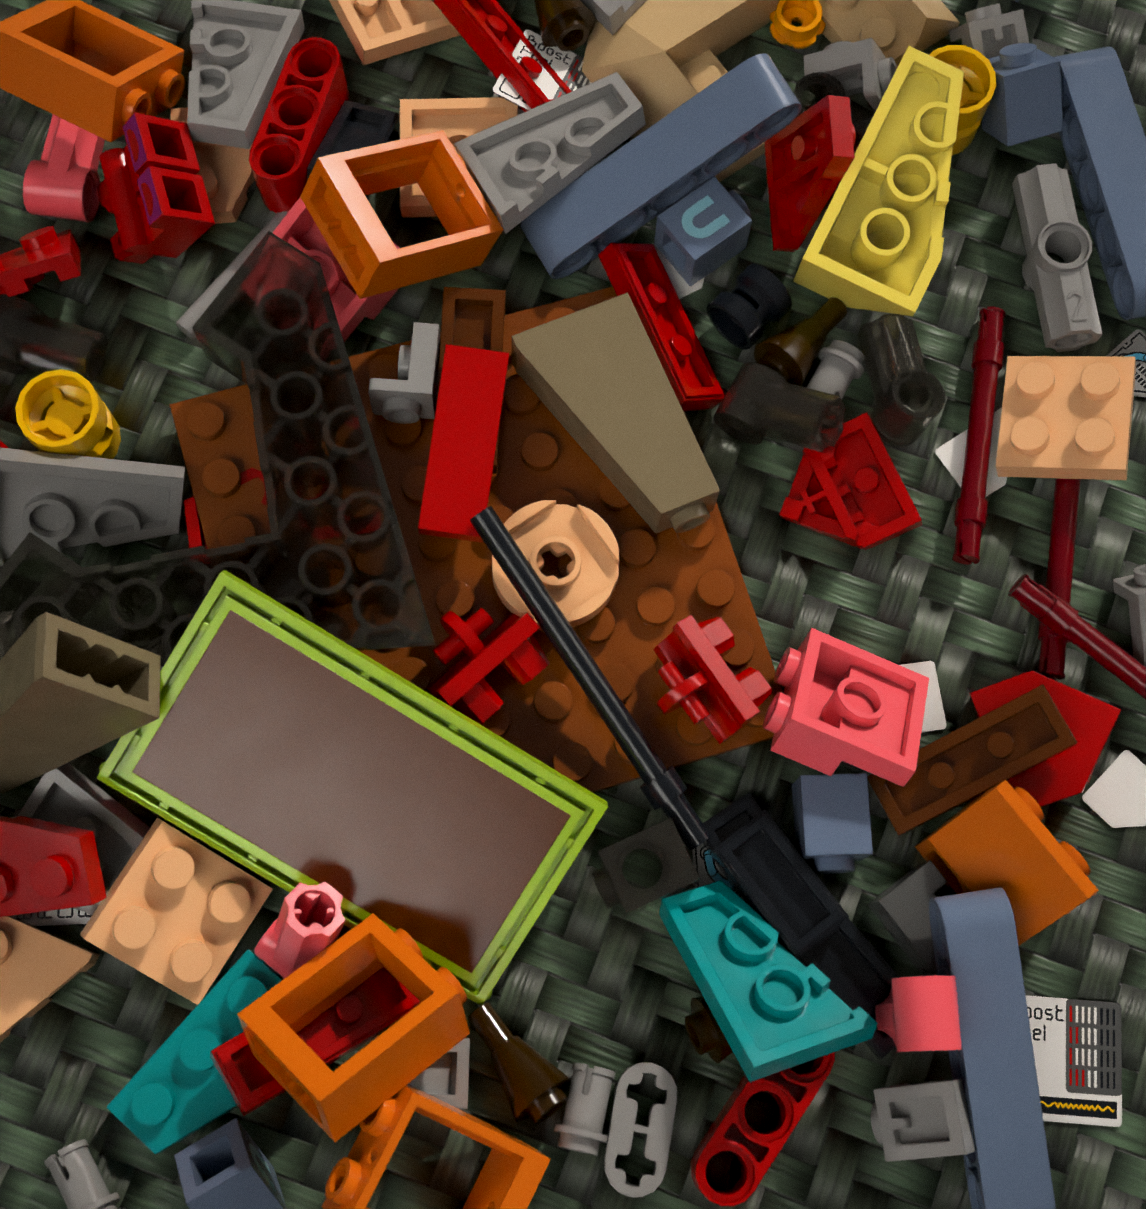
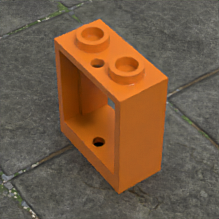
(88, 66)
(358, 239)
(384, 1066)
(504, 1182)

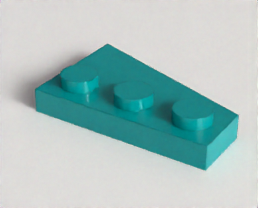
(756, 989)
(180, 1084)

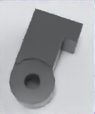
(905, 913)

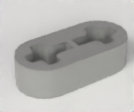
(657, 1132)

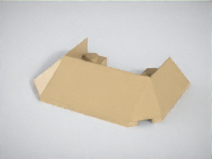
(672, 45)

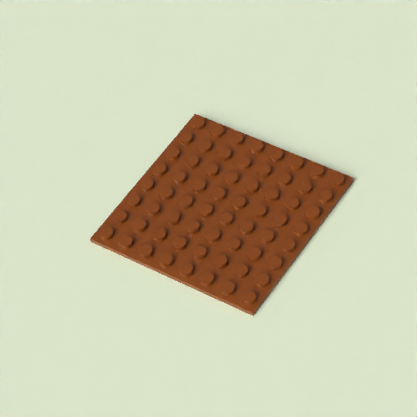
(537, 460)

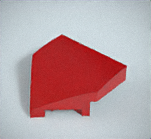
(851, 490)
(1086, 718)

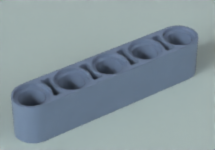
(661, 165)
(1109, 169)
(979, 946)

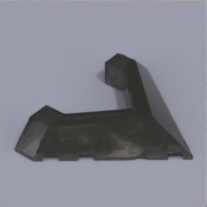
(330, 513)

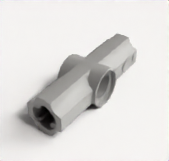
(1060, 289)

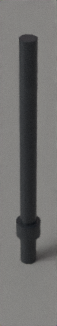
(661, 784)

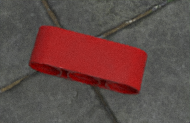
(297, 120)
(753, 1148)

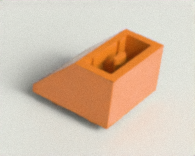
(1005, 845)

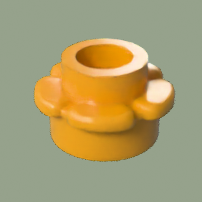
(801, 11)

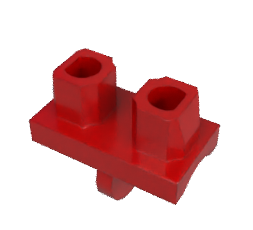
(507, 644)
(704, 682)

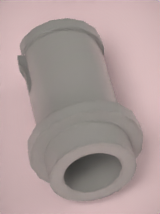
(837, 368)
(585, 1109)
(80, 1178)

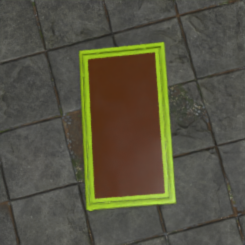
(353, 779)

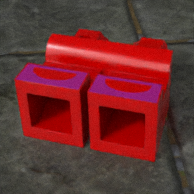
(154, 190)

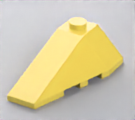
(890, 207)

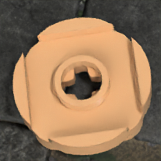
(563, 531)

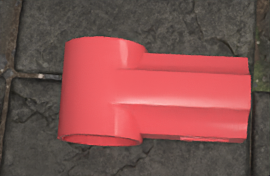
(66, 175)
(305, 927)
(921, 1014)

